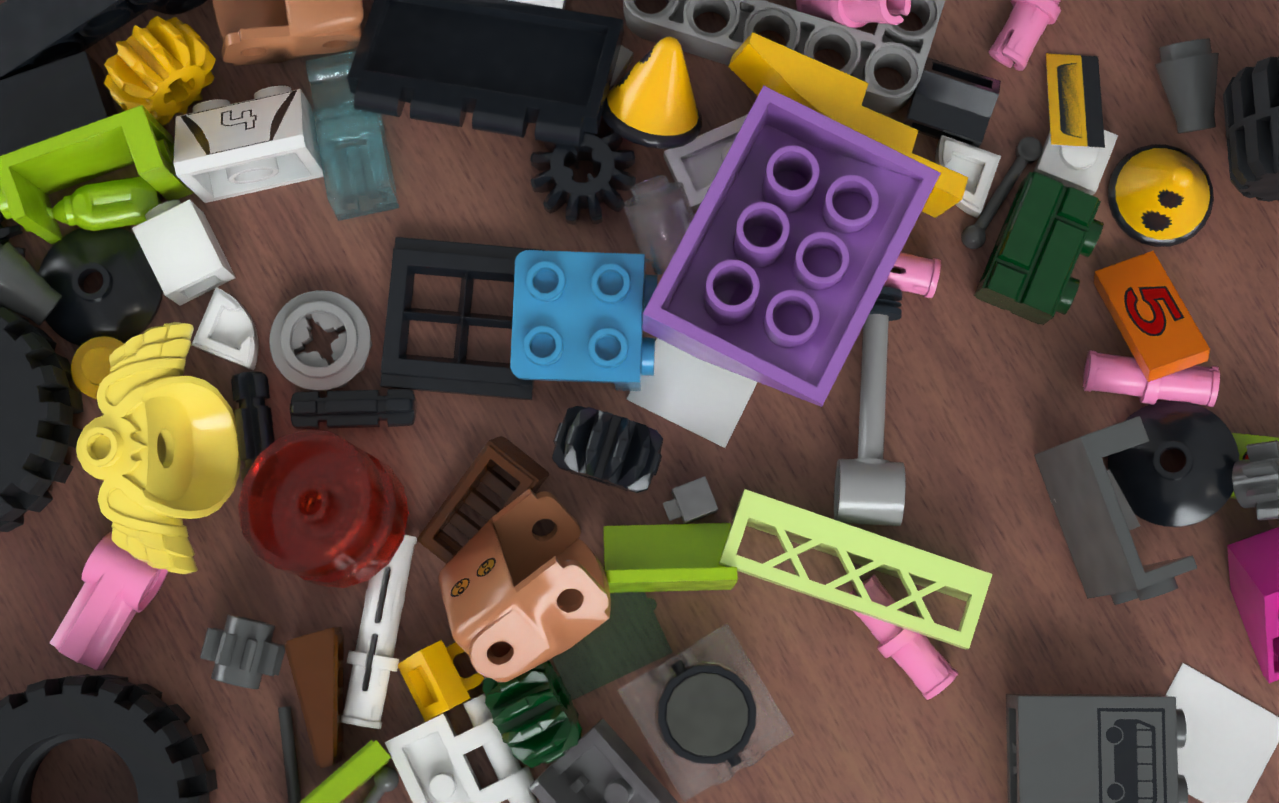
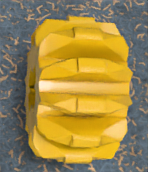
(160, 69)

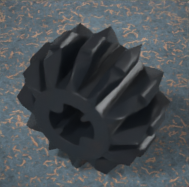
(560, 179)
(607, 449)

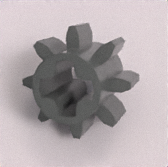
(1257, 480)
(242, 652)

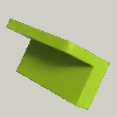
(667, 557)

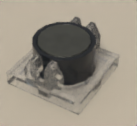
(706, 714)

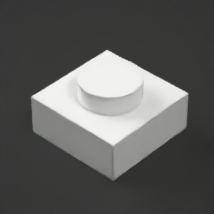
(1075, 165)

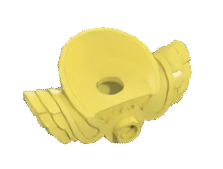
(159, 448)

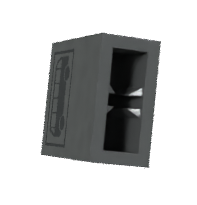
(1094, 748)

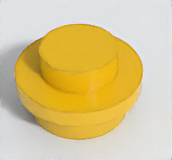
(92, 363)

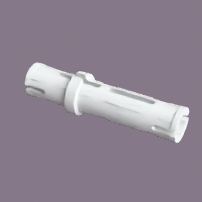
(365, 705)

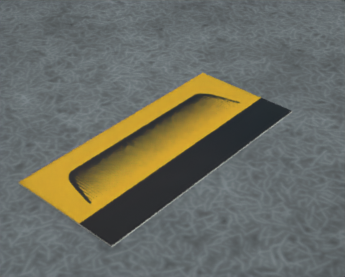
(1075, 100)

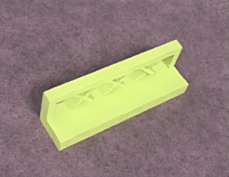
(863, 548)

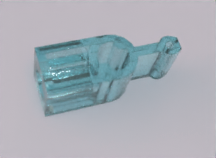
(349, 143)

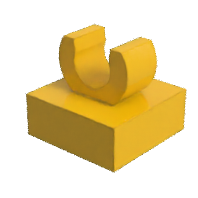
(435, 679)

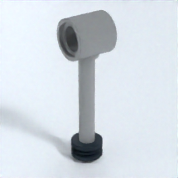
(869, 487)

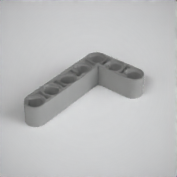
(803, 33)

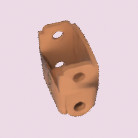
(286, 28)
(522, 594)

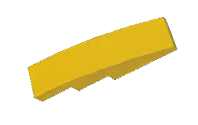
(841, 99)

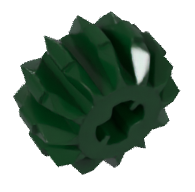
(534, 715)

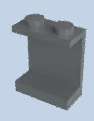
(1095, 521)

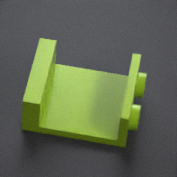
(81, 155)

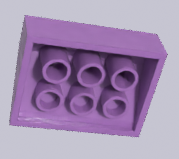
(789, 249)

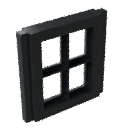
(439, 373)

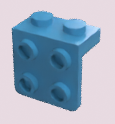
(581, 318)

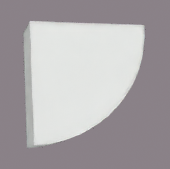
(972, 163)
(228, 331)

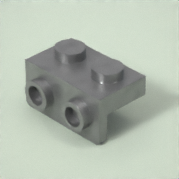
(599, 772)

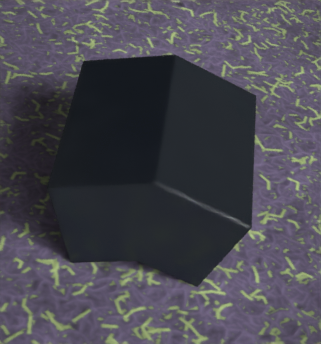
(952, 103)

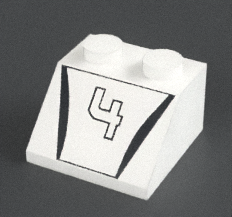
(247, 144)

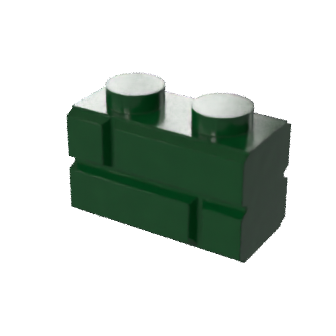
(1039, 249)

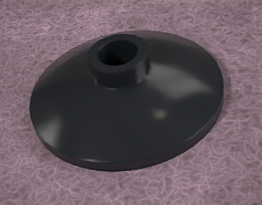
(128, 291)
(1194, 491)

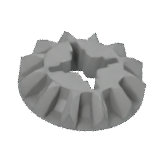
(292, 332)

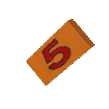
(1151, 316)

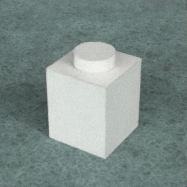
(182, 251)

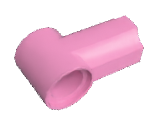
(106, 604)

